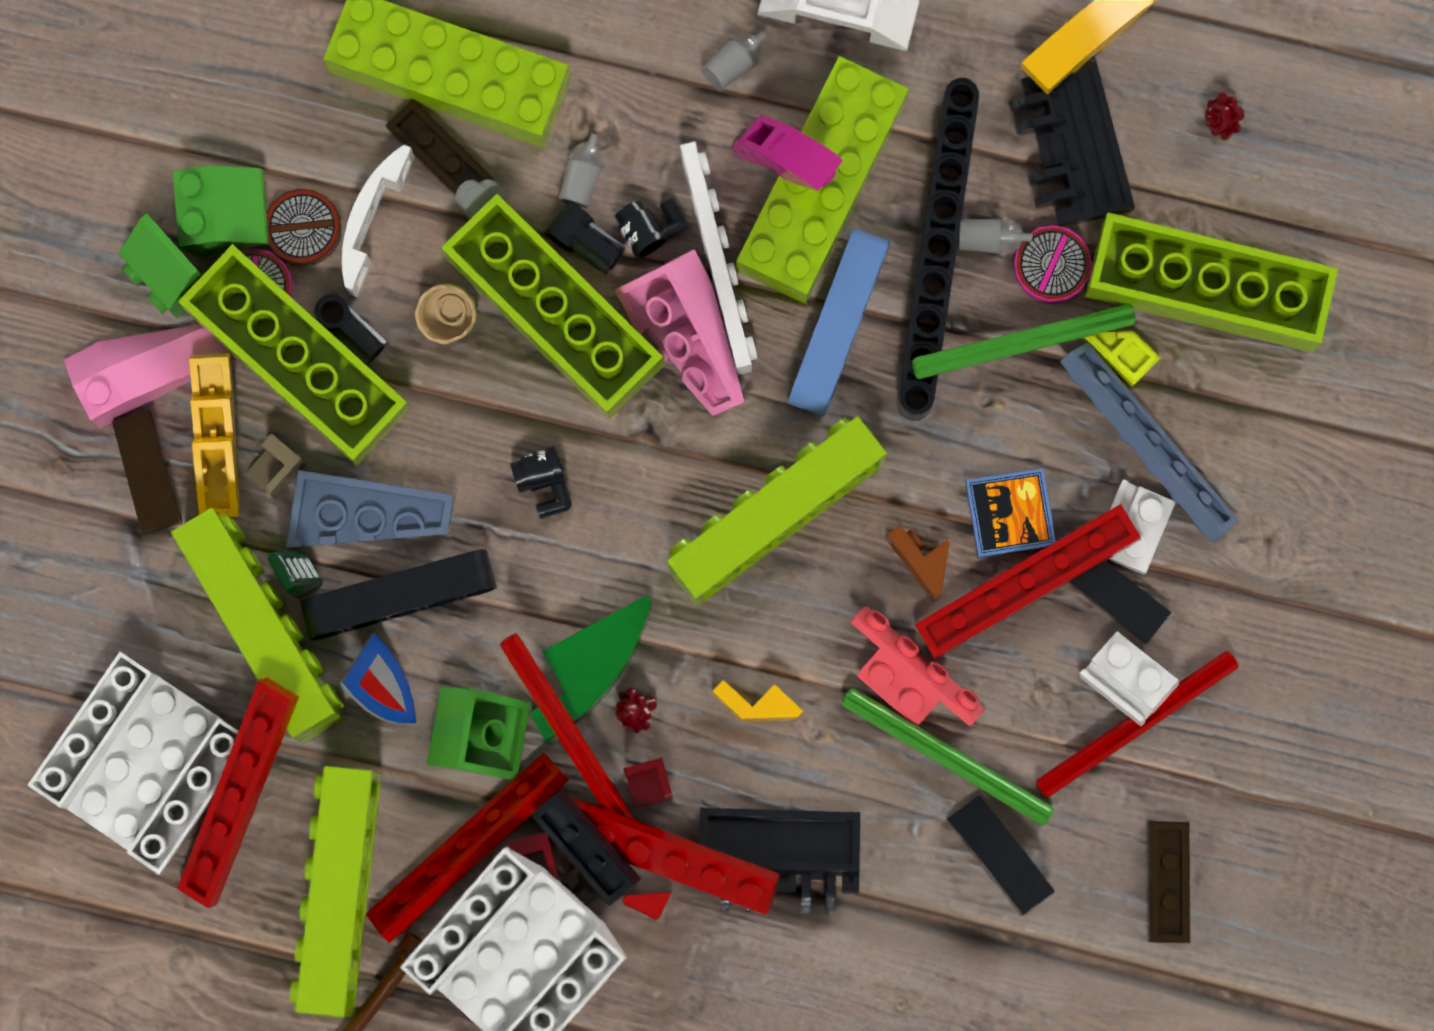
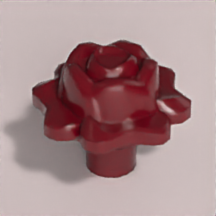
(1224, 116)
(634, 710)

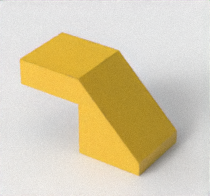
(771, 707)

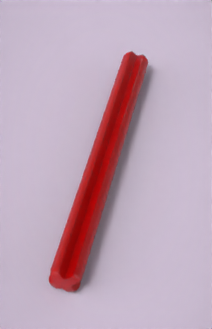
(563, 725)
(1129, 730)

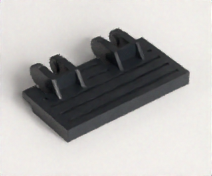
(1079, 145)
(790, 844)

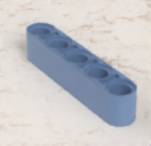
(838, 322)

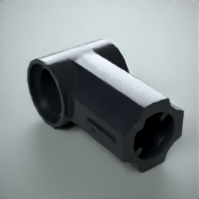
(575, 231)
(351, 329)

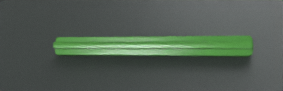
(1023, 341)
(947, 756)

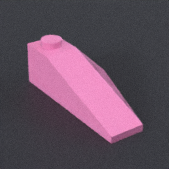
(684, 320)
(135, 369)

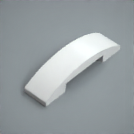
(389, 174)

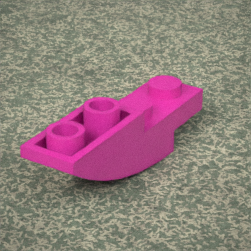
(788, 153)

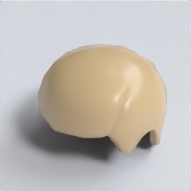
(446, 313)

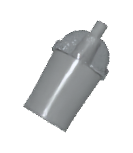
(734, 59)
(582, 172)
(992, 235)

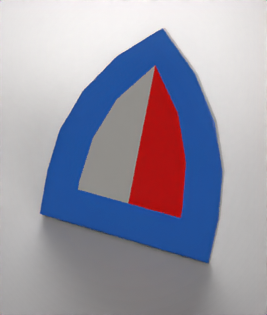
(379, 684)

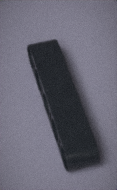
(398, 594)

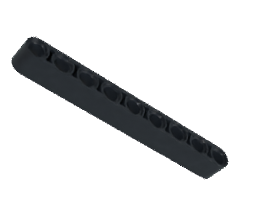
(939, 230)

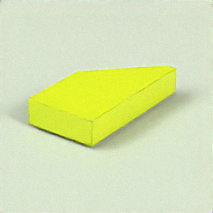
(1124, 353)

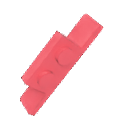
(907, 677)

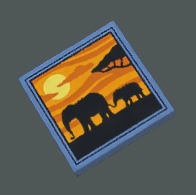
(1010, 513)

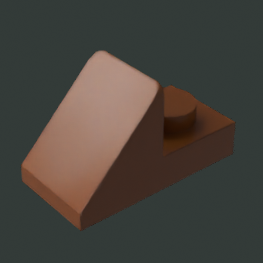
(926, 569)

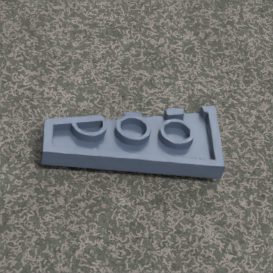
(357, 510)

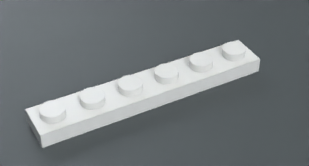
(714, 241)

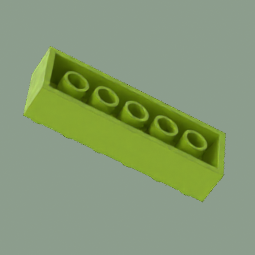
(448, 69)
(803, 224)
(1211, 282)
(553, 306)
(294, 355)
(776, 511)
(255, 619)
(337, 892)

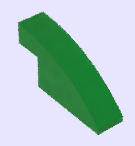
(594, 661)

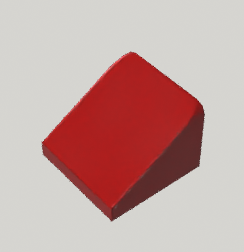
(648, 904)

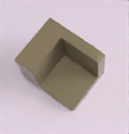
(275, 467)

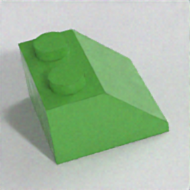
(220, 208)
(159, 264)
(478, 732)

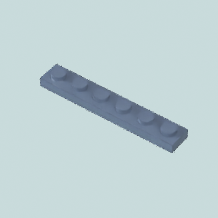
(1149, 441)

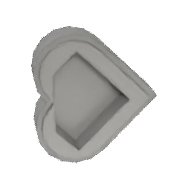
(473, 195)

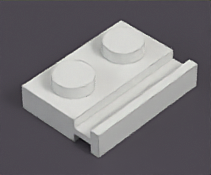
(1149, 515)
(1129, 678)

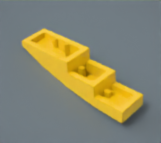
(1081, 39)
(214, 433)

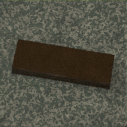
(435, 148)
(146, 472)
(1168, 882)

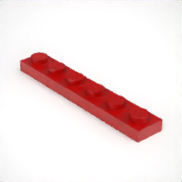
(1028, 581)
(238, 792)
(466, 847)
(686, 860)

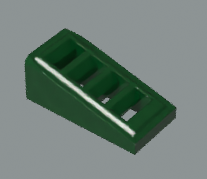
(295, 572)

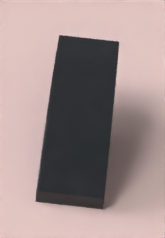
(1000, 856)

